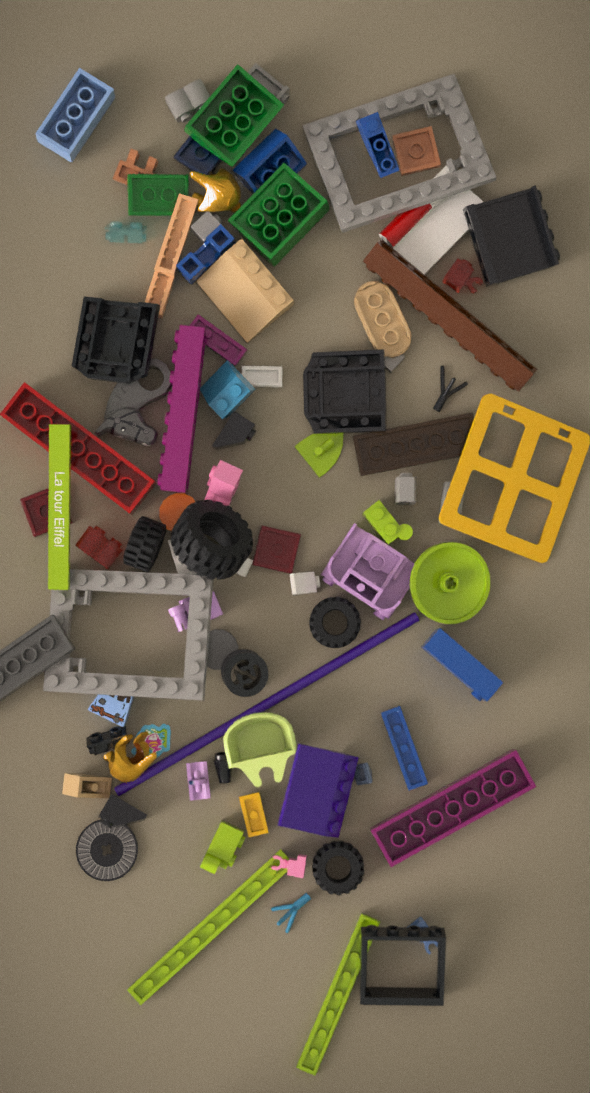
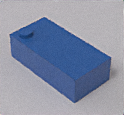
(462, 665)

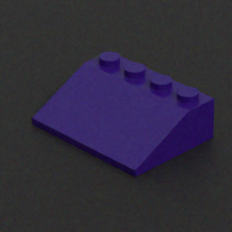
(318, 790)

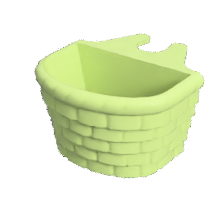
(260, 742)

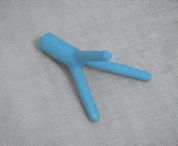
(293, 910)

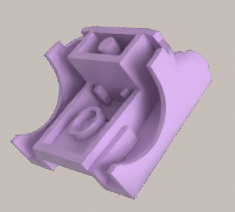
(370, 571)

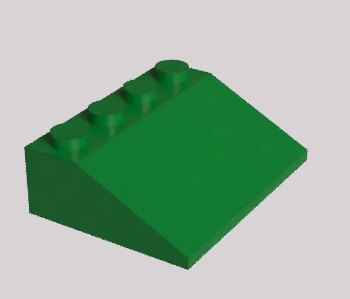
(233, 116)
(279, 214)

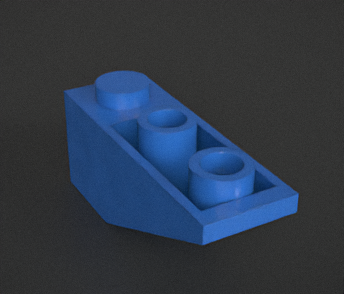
(377, 144)

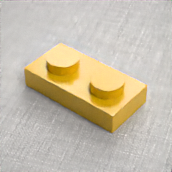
(253, 814)

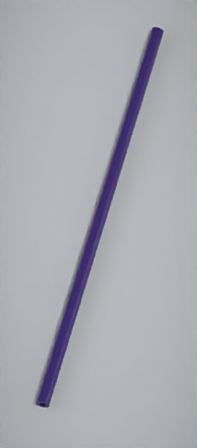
(271, 701)

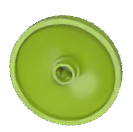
(450, 582)

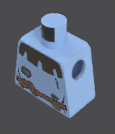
(112, 708)

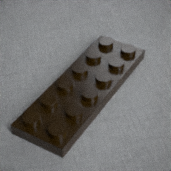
(412, 444)

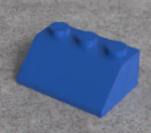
(267, 158)

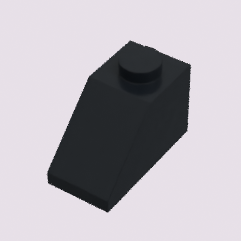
(235, 432)
(120, 813)

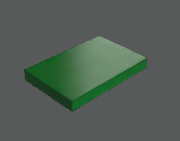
(155, 193)

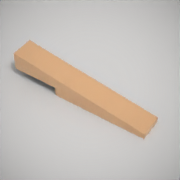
(171, 252)

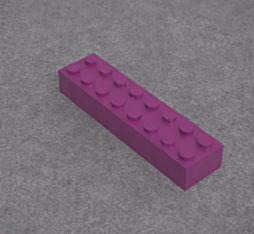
(183, 409)
(452, 807)

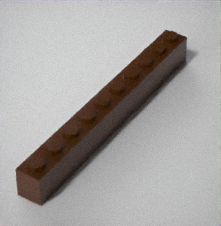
(449, 315)

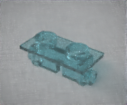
(117, 232)

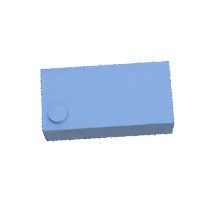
(75, 115)

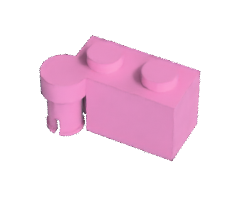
(223, 483)

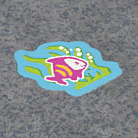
(157, 739)

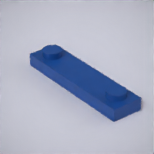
(404, 748)

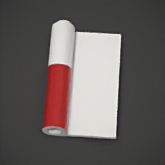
(429, 230)

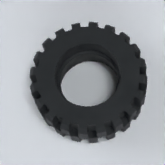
(202, 554)

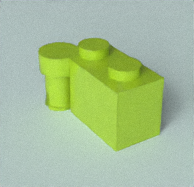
(385, 524)

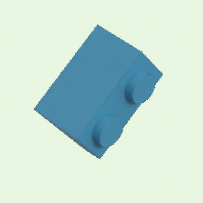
(226, 390)

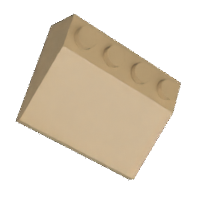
(245, 291)

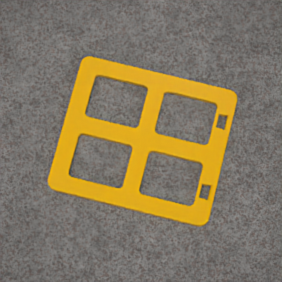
(514, 479)

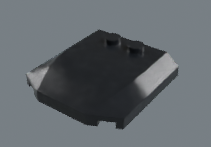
(115, 340)
(346, 392)

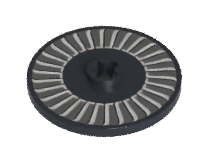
(110, 866)

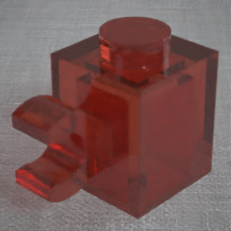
(460, 275)

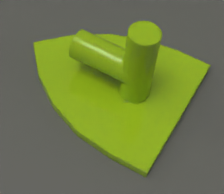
(321, 451)

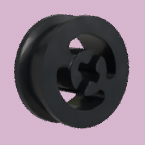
(252, 659)

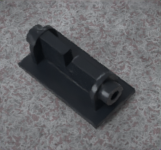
(98, 741)

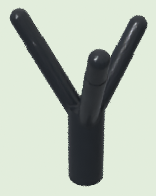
(445, 393)

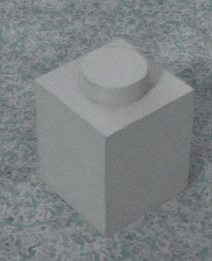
(205, 225)

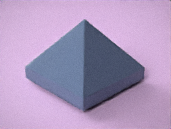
(363, 774)

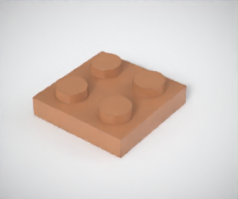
(416, 151)

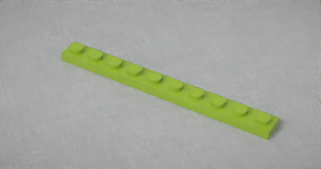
(207, 929)

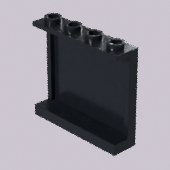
(511, 236)

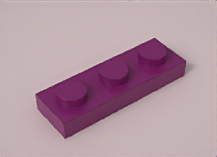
(220, 342)

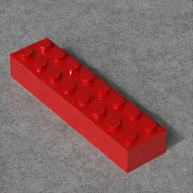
(89, 455)

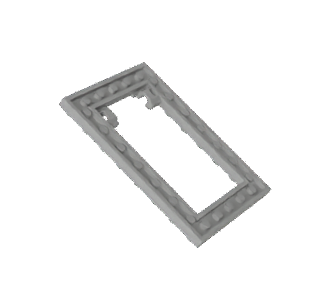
(450, 99)
(191, 687)

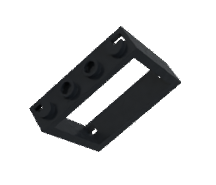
(403, 996)

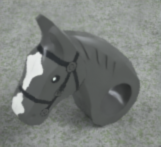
(124, 406)

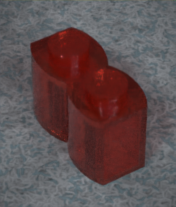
(99, 547)

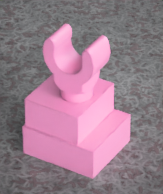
(295, 866)

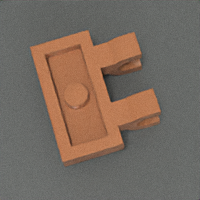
(129, 167)

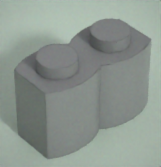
(187, 101)
(405, 489)

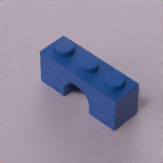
(197, 263)

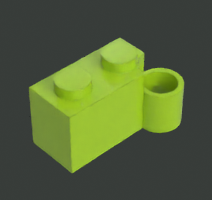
(223, 847)

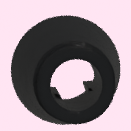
(222, 769)

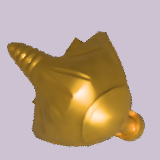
(221, 191)
(126, 768)

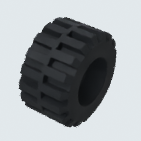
(144, 544)
(353, 622)
(343, 885)

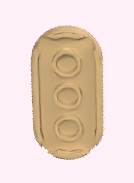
(382, 318)

